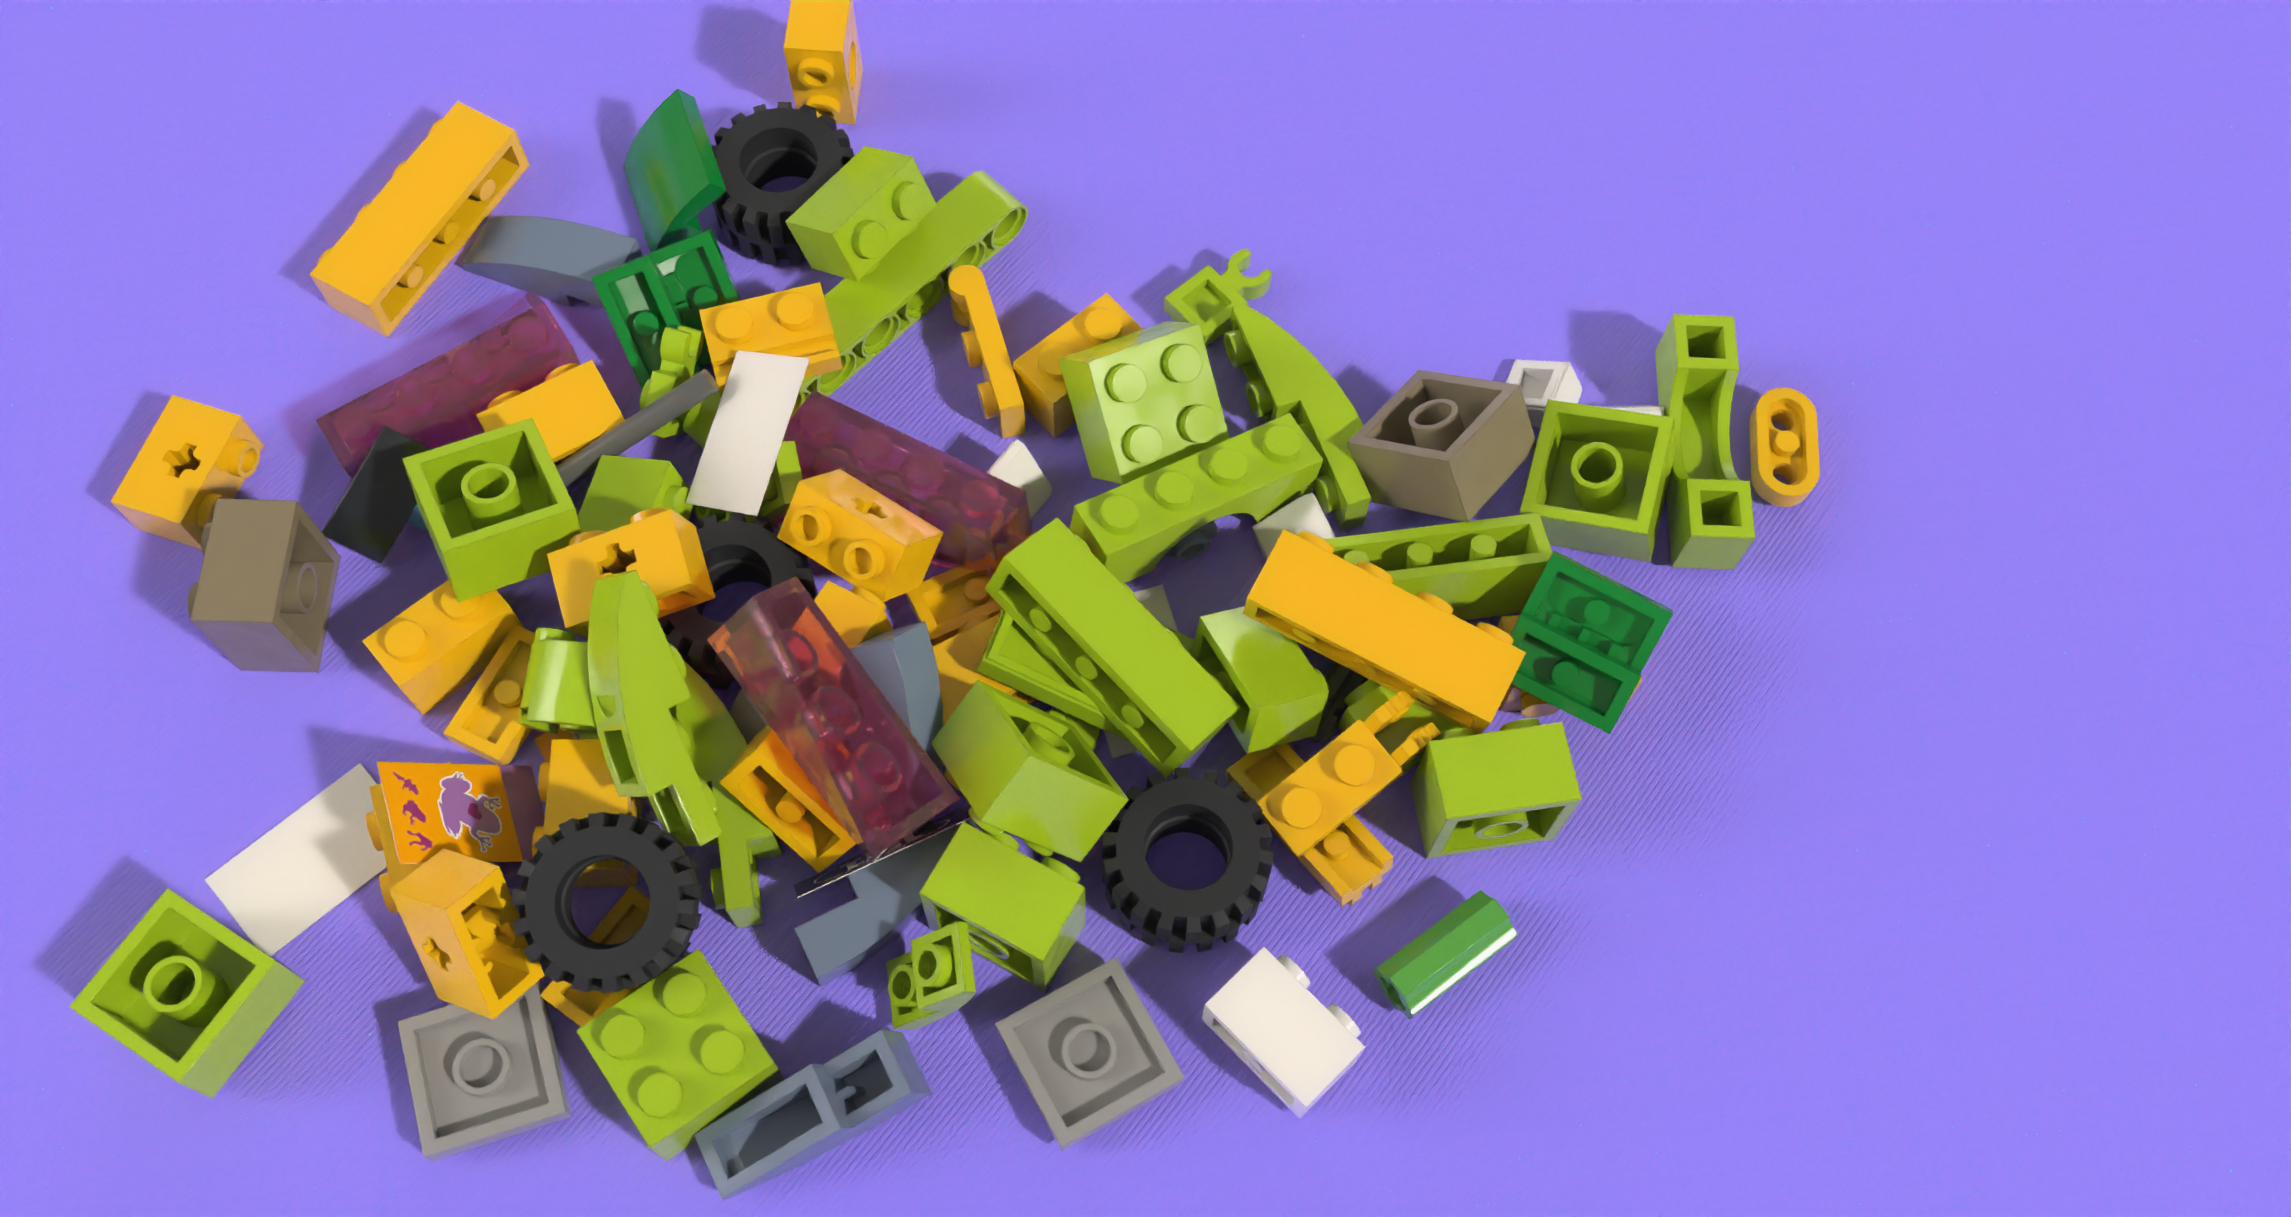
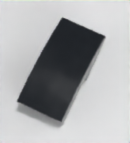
(376, 498)

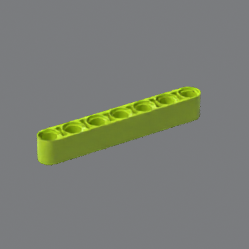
(910, 280)

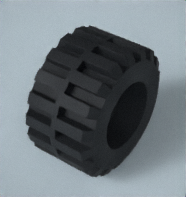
(766, 148)
(732, 554)
(1195, 808)
(548, 888)

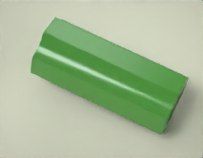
(1445, 954)

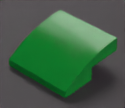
(672, 171)
(664, 292)
(1585, 641)

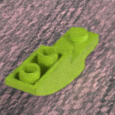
(1291, 380)
(631, 688)
(745, 838)

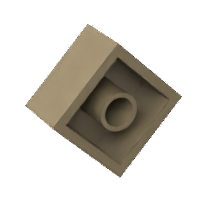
(1444, 444)
(265, 585)

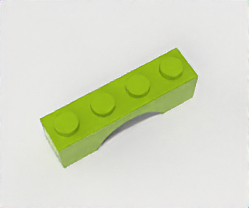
(1704, 497)
(1148, 516)

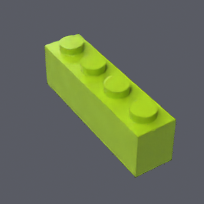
(1471, 565)
(1111, 646)

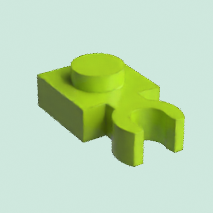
(1210, 297)
(679, 354)

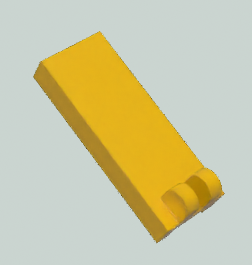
(1343, 860)

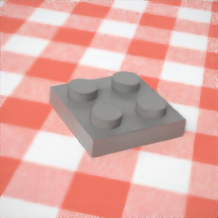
(1089, 1053)
(481, 1075)

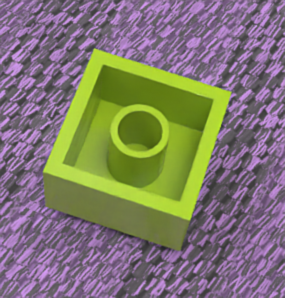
(1144, 400)
(1600, 478)
(493, 507)
(1027, 773)
(1494, 788)
(1015, 908)
(187, 994)
(679, 1054)

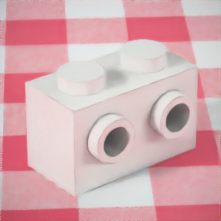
(1284, 1030)

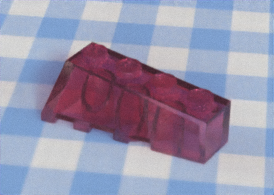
(445, 394)
(974, 509)
(832, 718)

